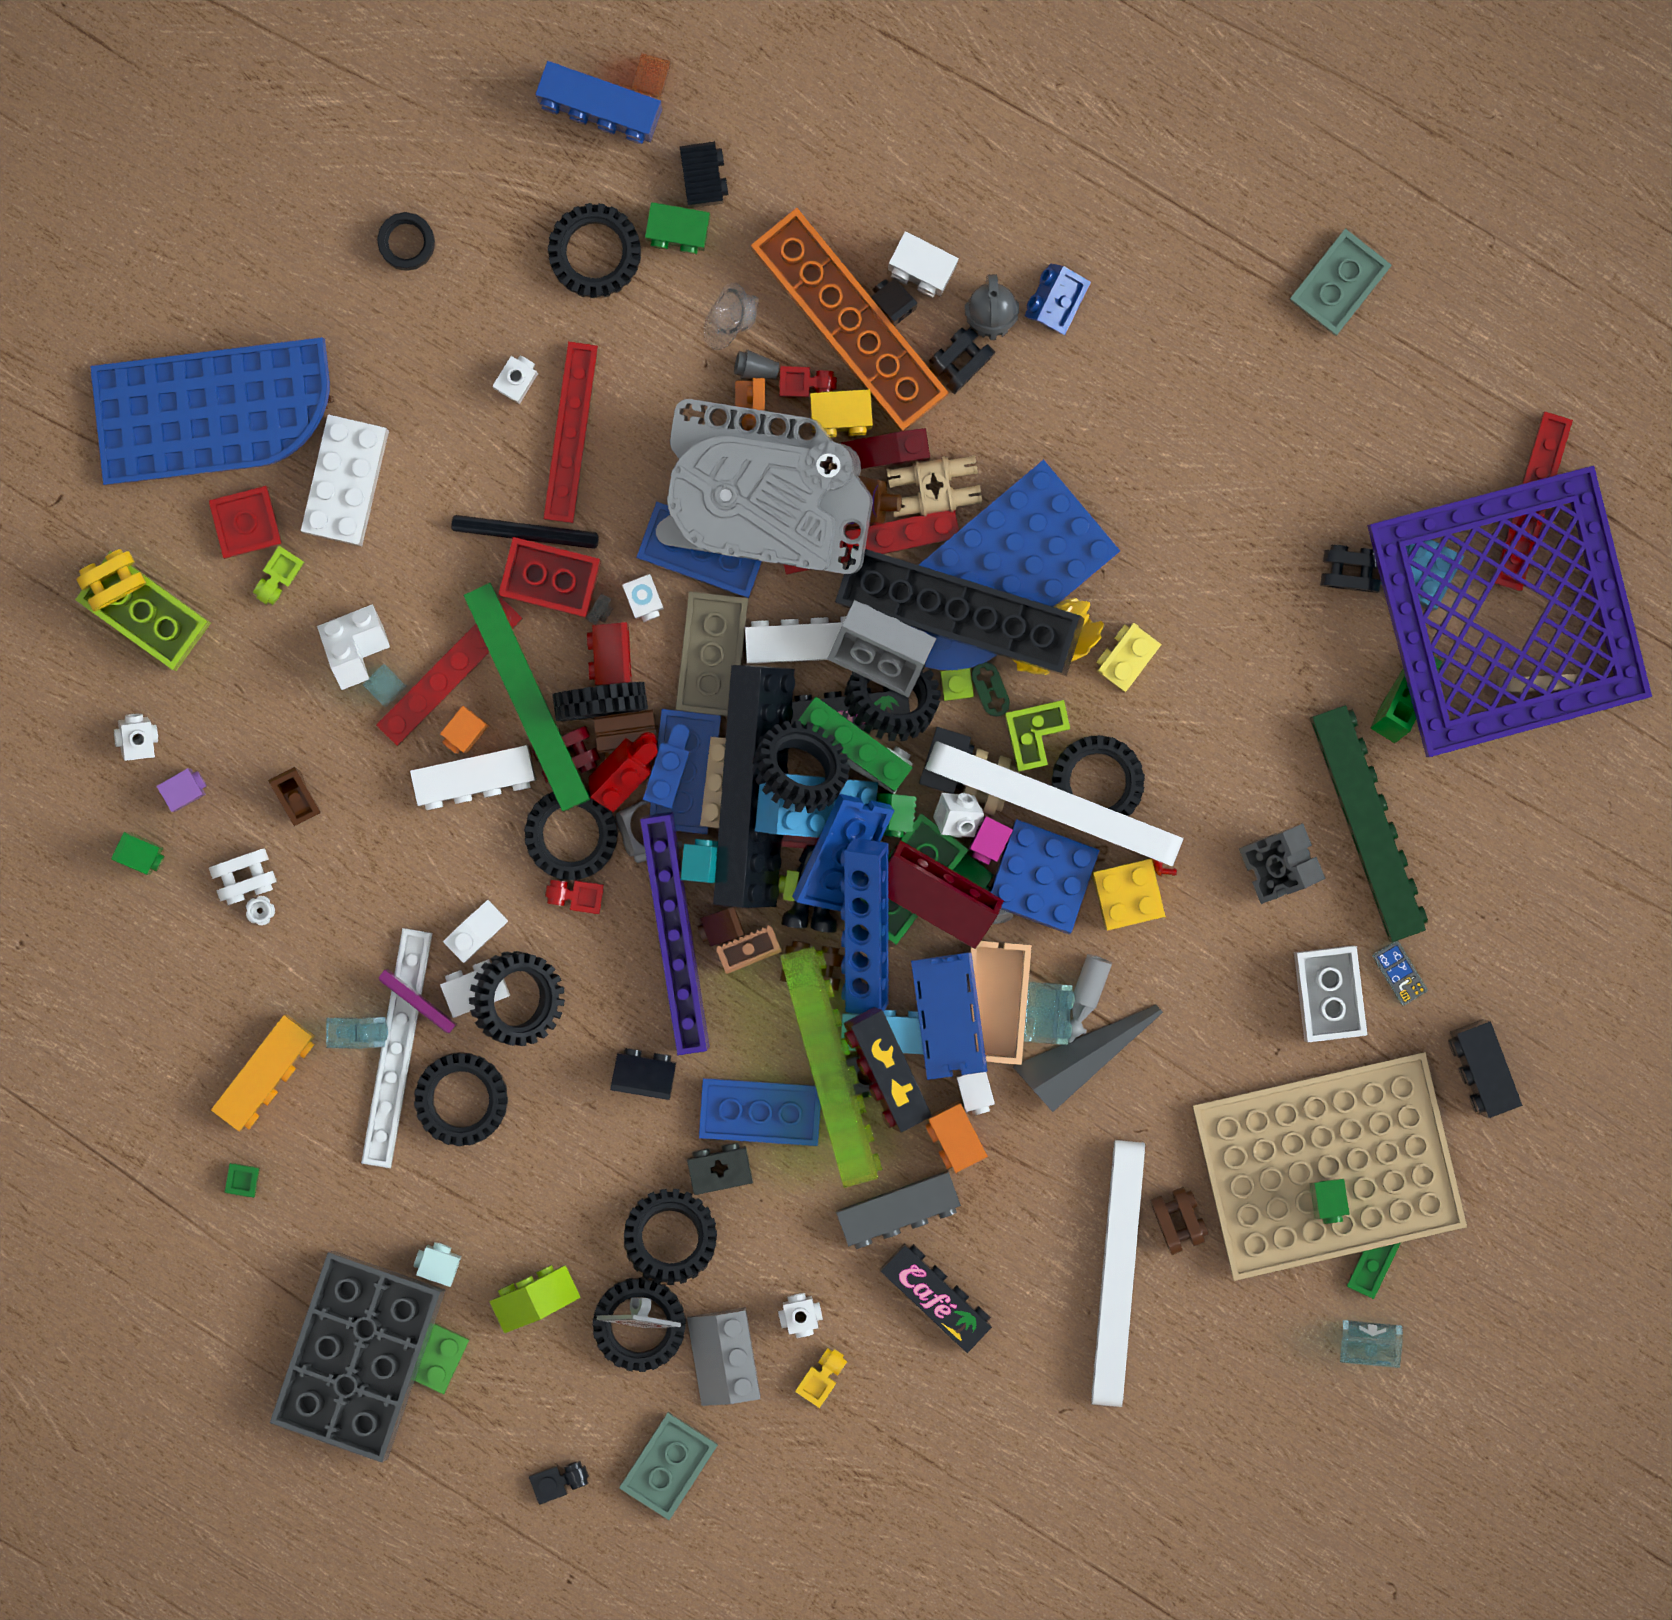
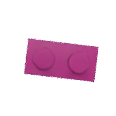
(989, 840)

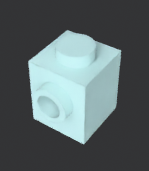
(437, 1264)

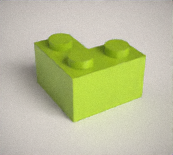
(1028, 727)
(534, 1298)

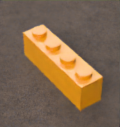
(263, 1073)

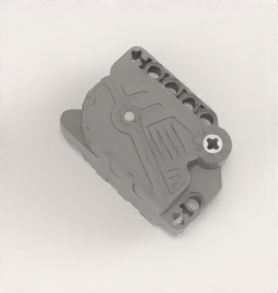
(763, 491)

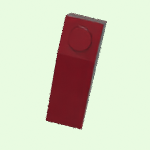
(891, 448)

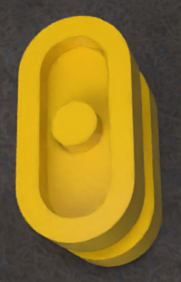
(116, 563)

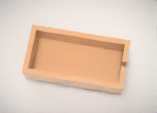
(1002, 998)

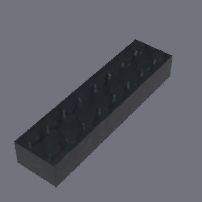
(964, 611)
(749, 859)

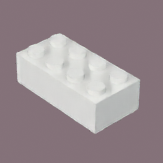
(344, 480)

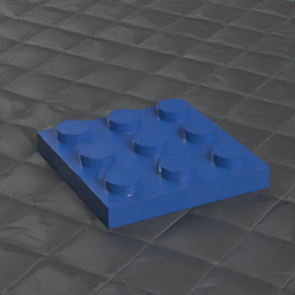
(1043, 876)

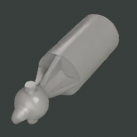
(1088, 991)

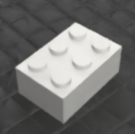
(1330, 993)

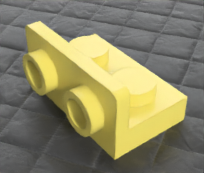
(1128, 657)

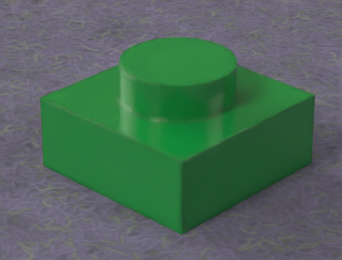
(242, 1180)

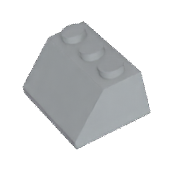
(724, 1357)

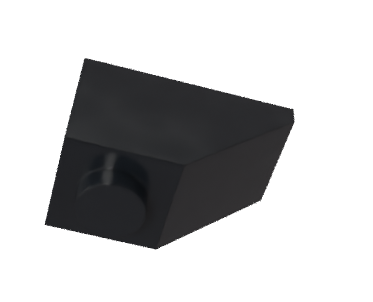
(893, 300)

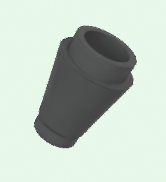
(752, 365)

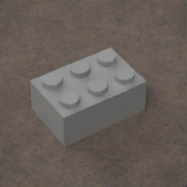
(881, 648)

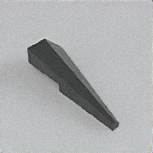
(1066, 1068)

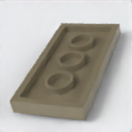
(709, 649)

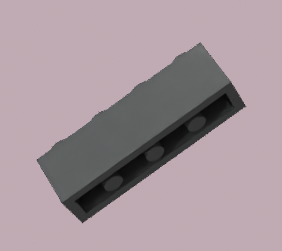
(897, 1209)

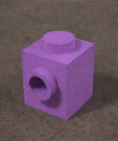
(182, 789)

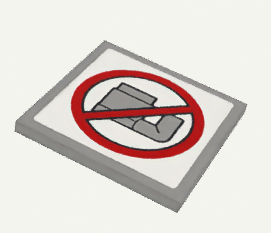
(639, 1316)

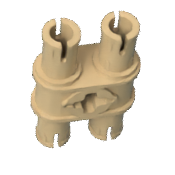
(943, 471)

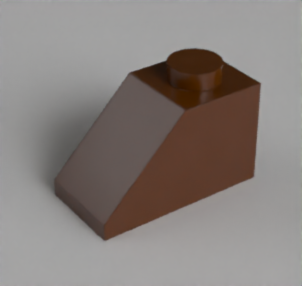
(720, 926)

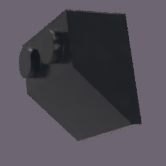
(643, 1074)

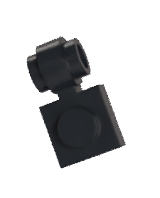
(551, 1484)

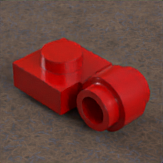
(796, 382)
(584, 896)

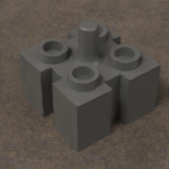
(1282, 863)

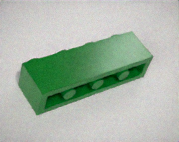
(857, 744)

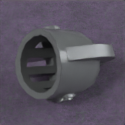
(992, 309)

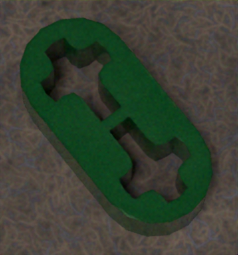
(997, 686)

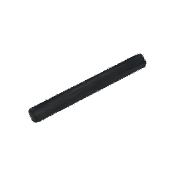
(524, 531)

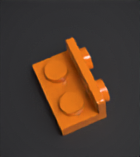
(750, 395)

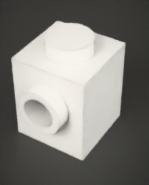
(516, 378)

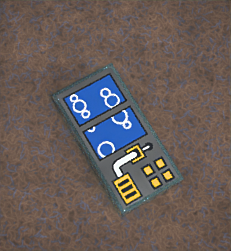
(1399, 973)

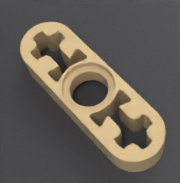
(1542, 681)

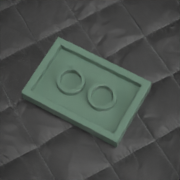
(1340, 282)
(668, 1466)

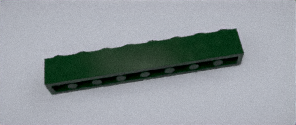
(1368, 823)

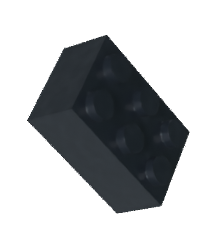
(1484, 1069)

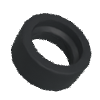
(383, 238)

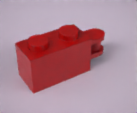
(623, 771)

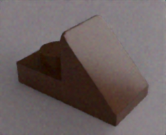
(294, 796)

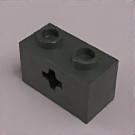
(735, 1175)

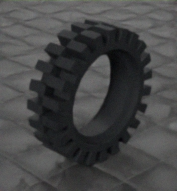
(592, 215)
(600, 701)
(893, 724)
(1111, 747)
(787, 789)
(570, 870)
(485, 993)
(425, 1101)
(676, 1202)
(639, 1360)

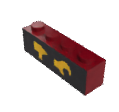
(887, 1070)

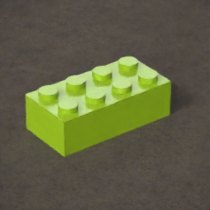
(152, 620)

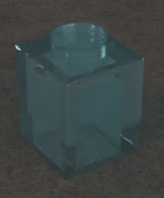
(384, 685)

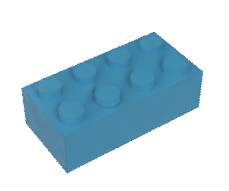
(776, 819)

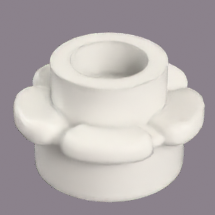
(260, 902)

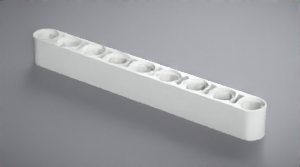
(1054, 803)
(1118, 1273)

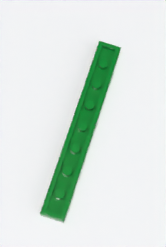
(526, 697)

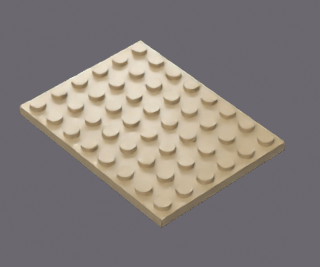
(1357, 1125)

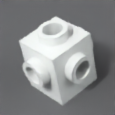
(137, 747)
(958, 815)
(798, 1303)

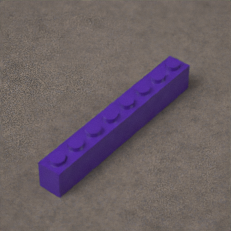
(675, 933)

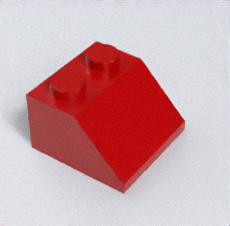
(611, 654)

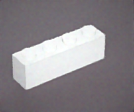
(791, 640)
(472, 776)

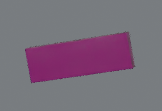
(417, 1001)

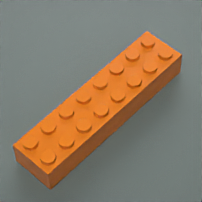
(849, 320)

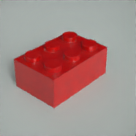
(549, 577)

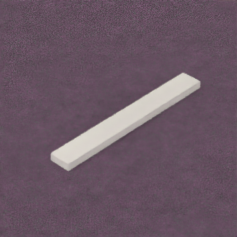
(397, 1052)

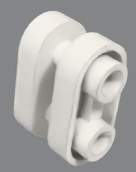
(234, 891)

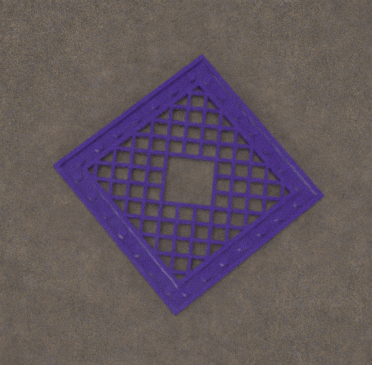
(1602, 571)

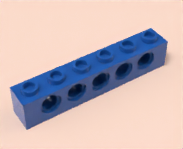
(873, 860)

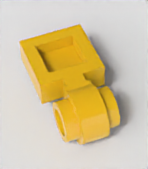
(816, 1383)

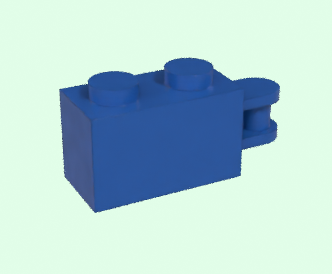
(668, 768)

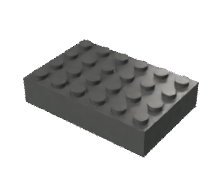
(357, 1356)

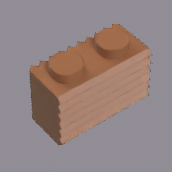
(748, 949)

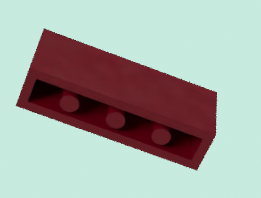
(940, 895)

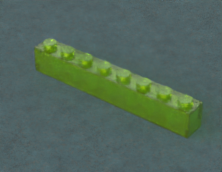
(829, 1066)

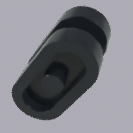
(943, 360)
(1338, 557)

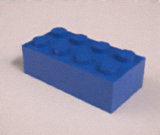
(598, 101)

